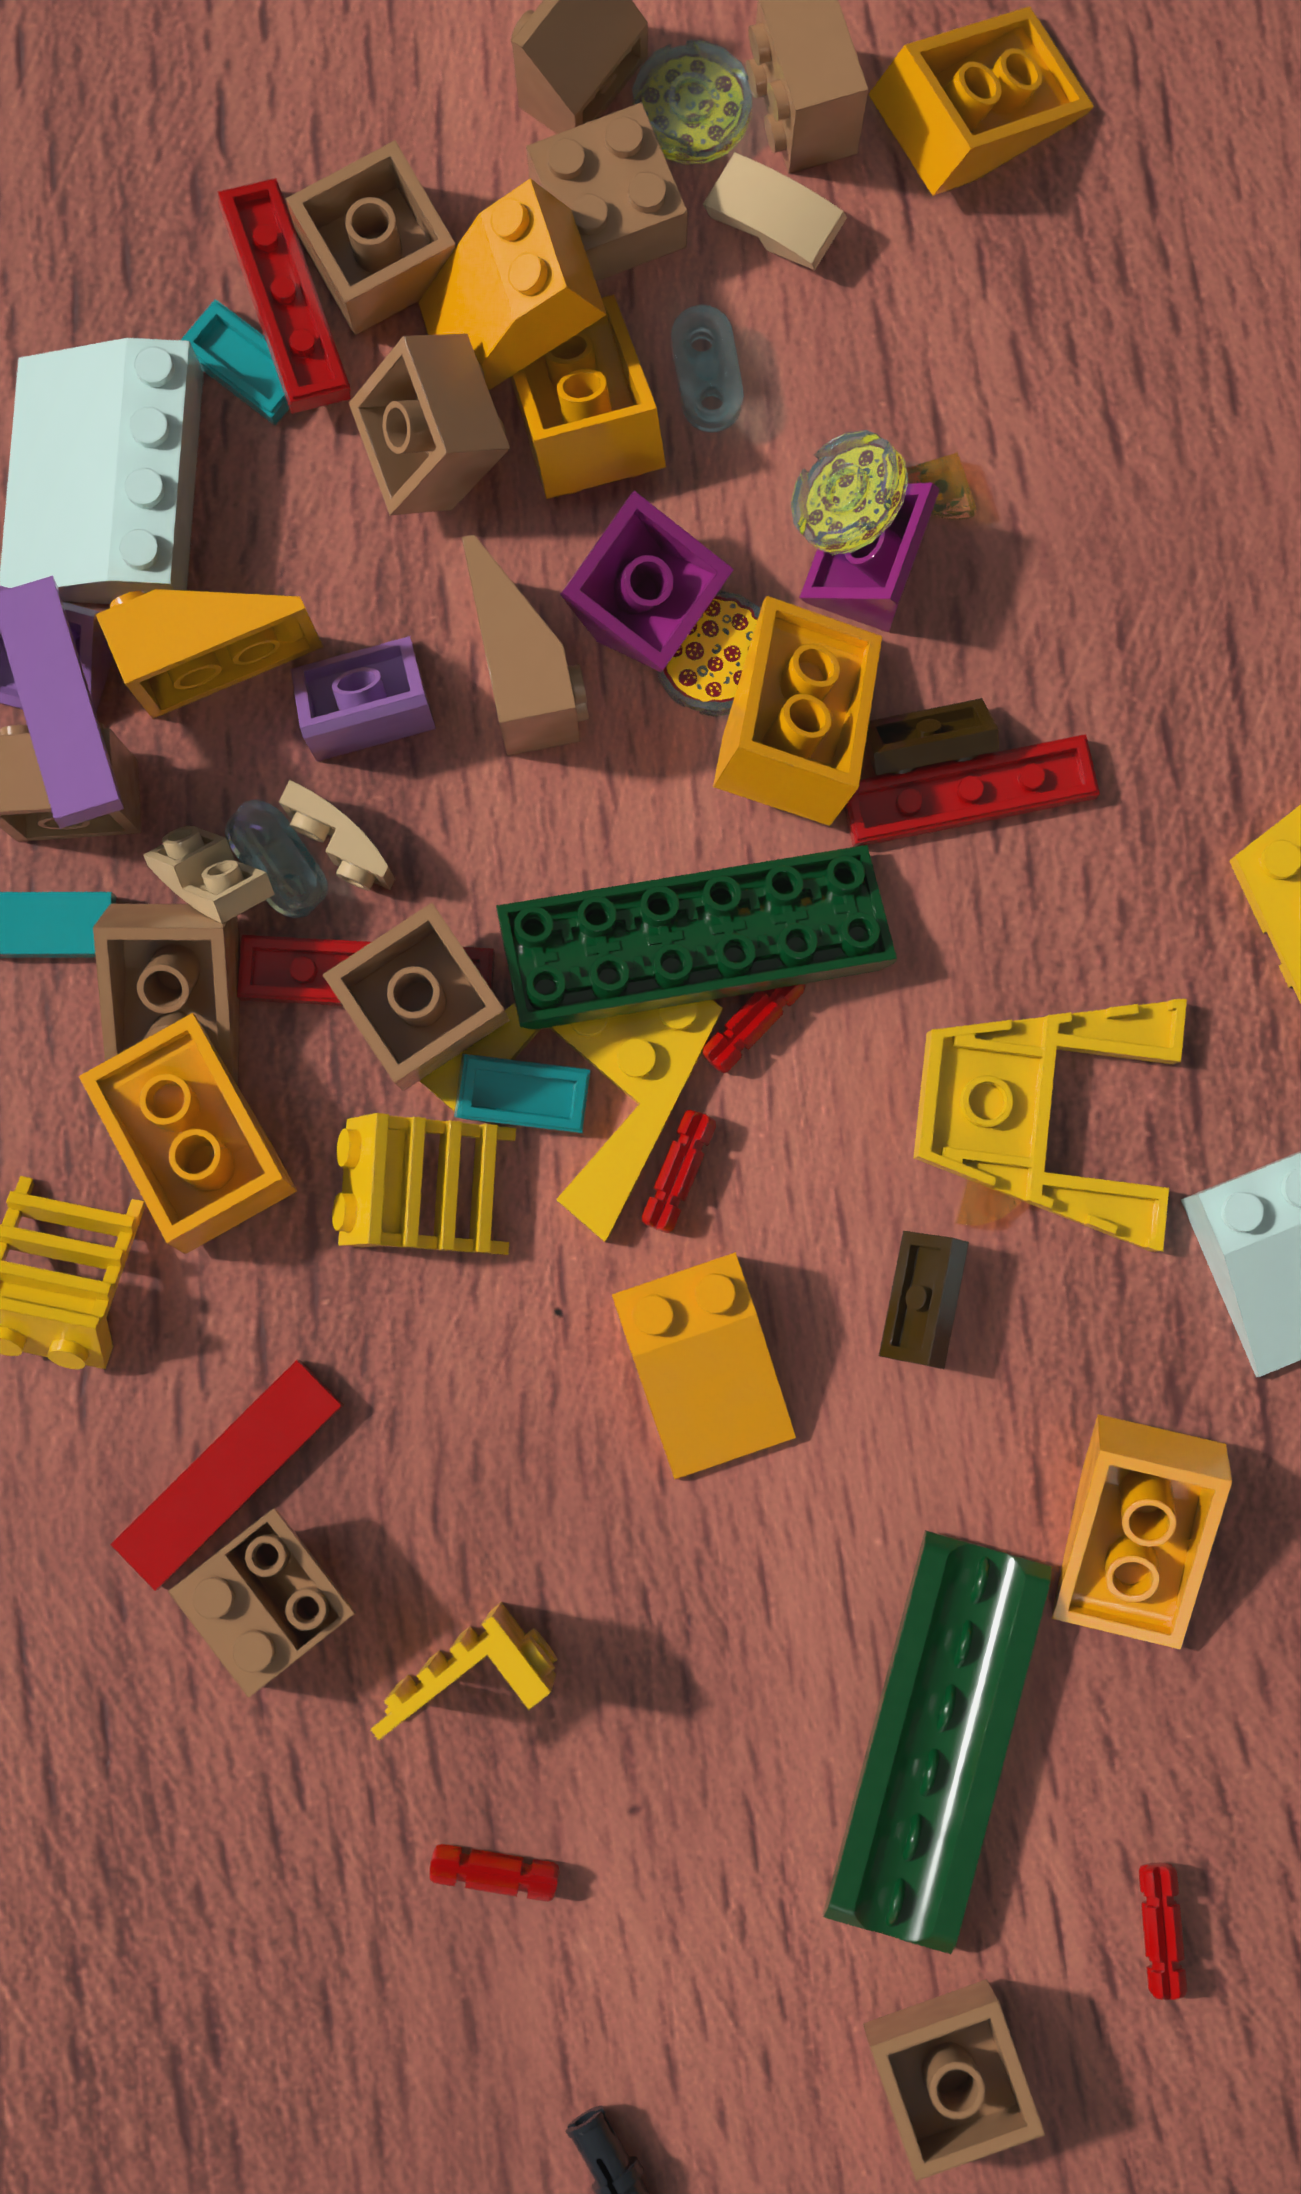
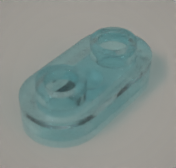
(709, 371)
(265, 841)

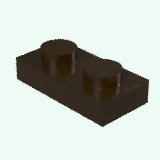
(931, 737)
(923, 1299)

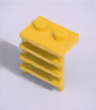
(384, 1183)
(53, 1310)
(520, 1657)

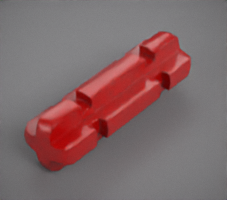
(749, 1025)
(679, 1171)
(494, 1872)
(1163, 1931)

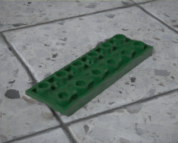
(695, 937)
(938, 1742)

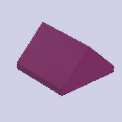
(873, 578)
(644, 584)

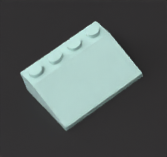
(103, 469)
(1254, 1253)

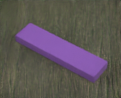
(57, 703)

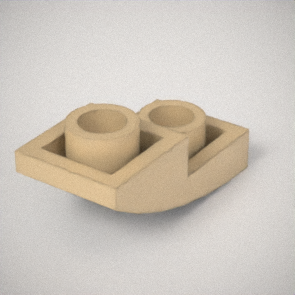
(775, 209)
(349, 847)
(205, 874)

